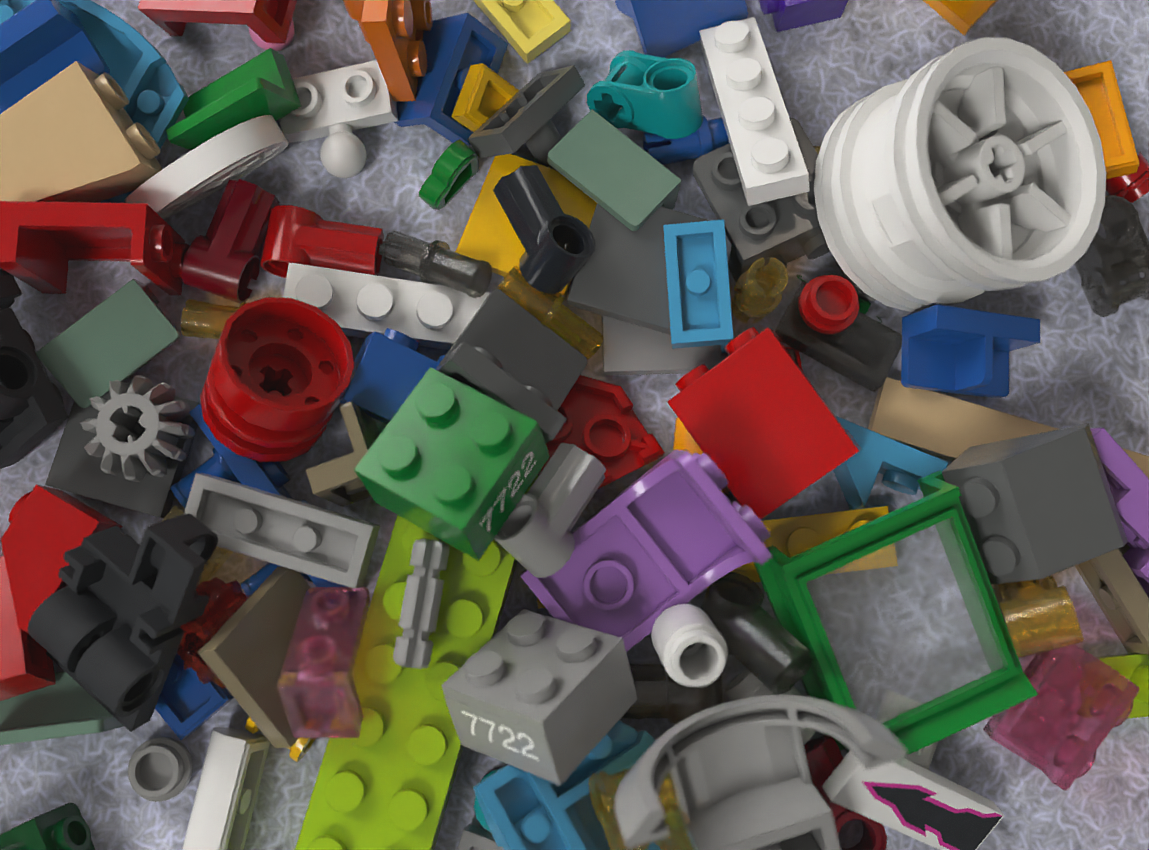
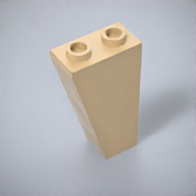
(73, 142)

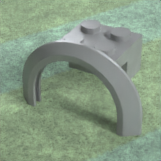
(747, 775)

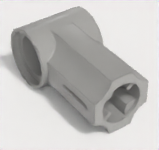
(542, 520)

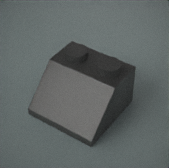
(1037, 503)

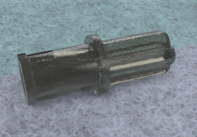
(436, 263)

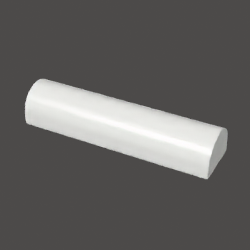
(227, 790)

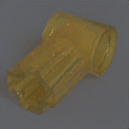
(1039, 616)

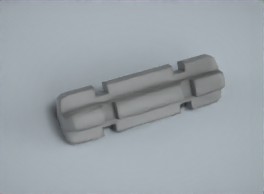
(421, 604)

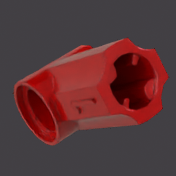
(307, 239)

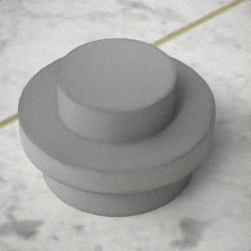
(160, 769)

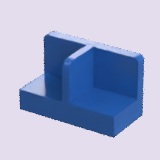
(962, 349)

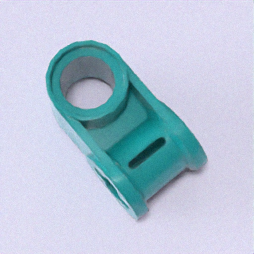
(655, 95)

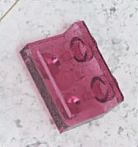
(1069, 717)

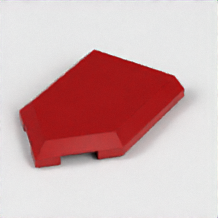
(605, 426)

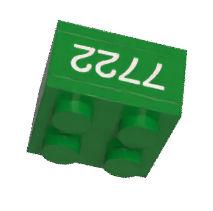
(454, 462)

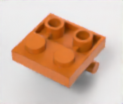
(396, 39)

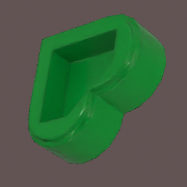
(449, 175)

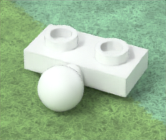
(334, 107)

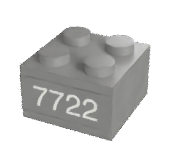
(541, 694)

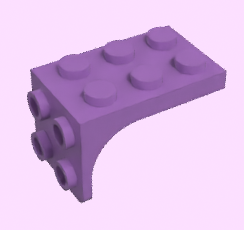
(652, 549)

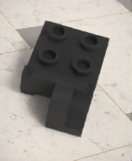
(28, 399)
(124, 612)

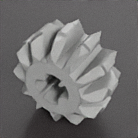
(121, 445)

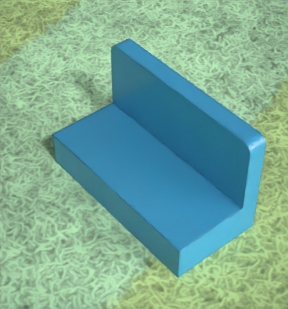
(698, 284)

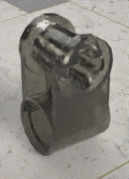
(1116, 260)

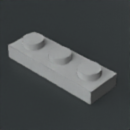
(284, 530)

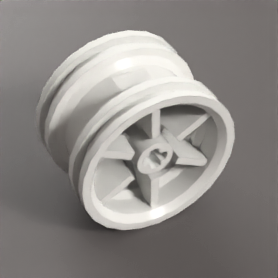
(962, 178)

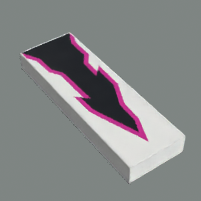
(914, 802)

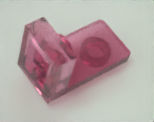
(320, 661)

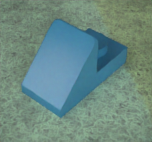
(879, 454)

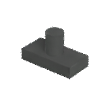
(528, 117)

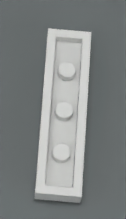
(753, 112)
(372, 303)

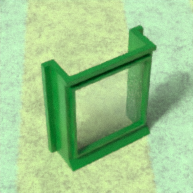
(901, 621)

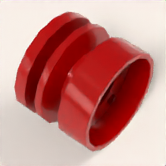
(276, 379)

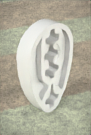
(211, 166)

